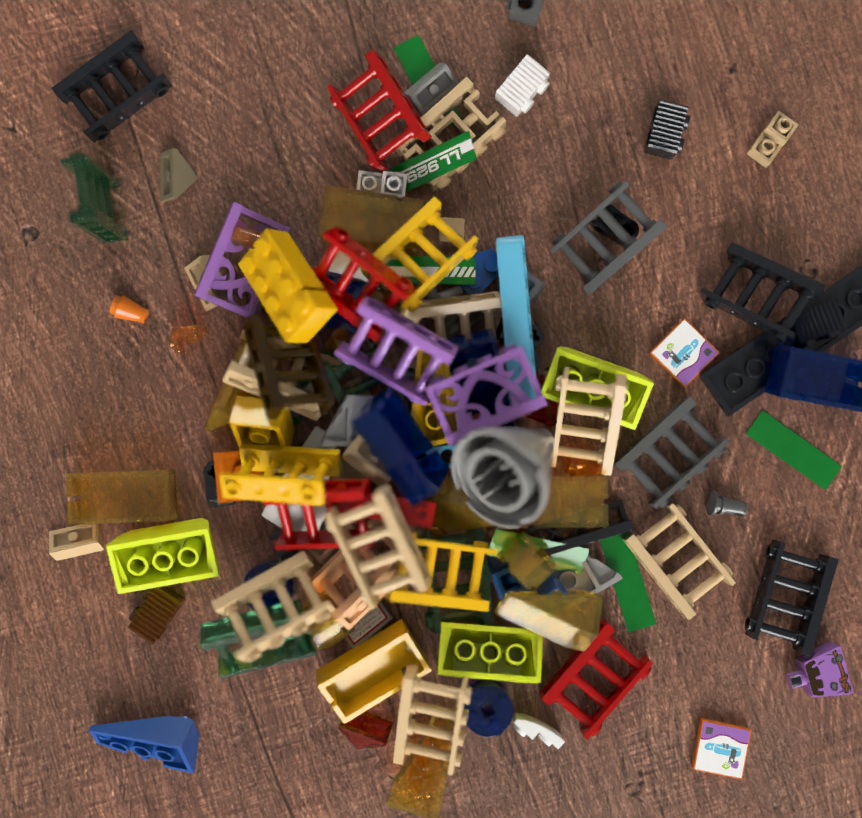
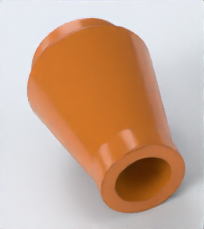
(127, 309)

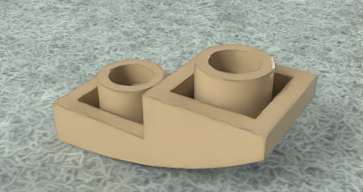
(772, 139)

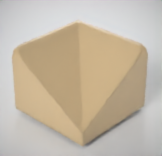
(456, 224)

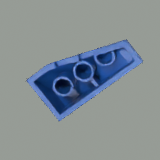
(163, 738)

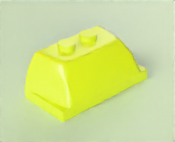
(595, 370)
(163, 555)
(490, 653)

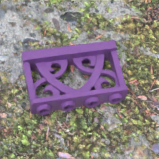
(210, 276)
(521, 402)

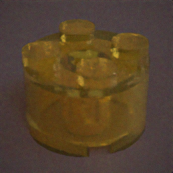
(526, 561)
(328, 632)

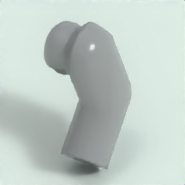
(451, 292)

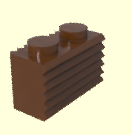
(156, 613)

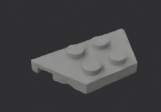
(341, 430)
(593, 578)

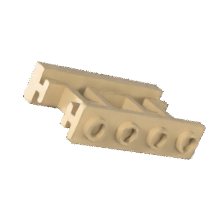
(436, 122)

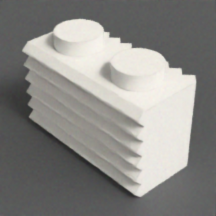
(522, 85)

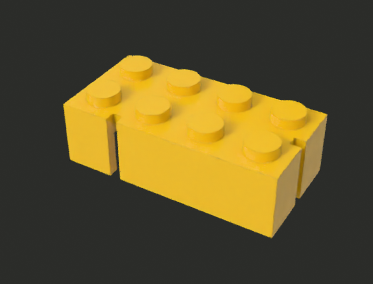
(287, 286)
(371, 671)

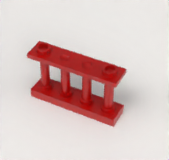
(401, 109)
(345, 303)
(335, 491)
(418, 515)
(570, 673)

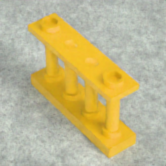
(413, 232)
(282, 459)
(449, 597)

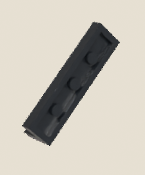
(591, 535)

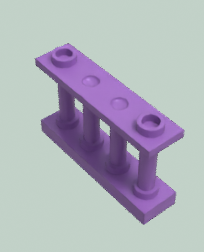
(401, 326)

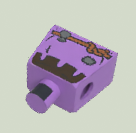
(822, 672)

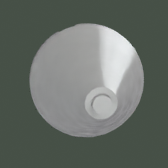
(505, 473)

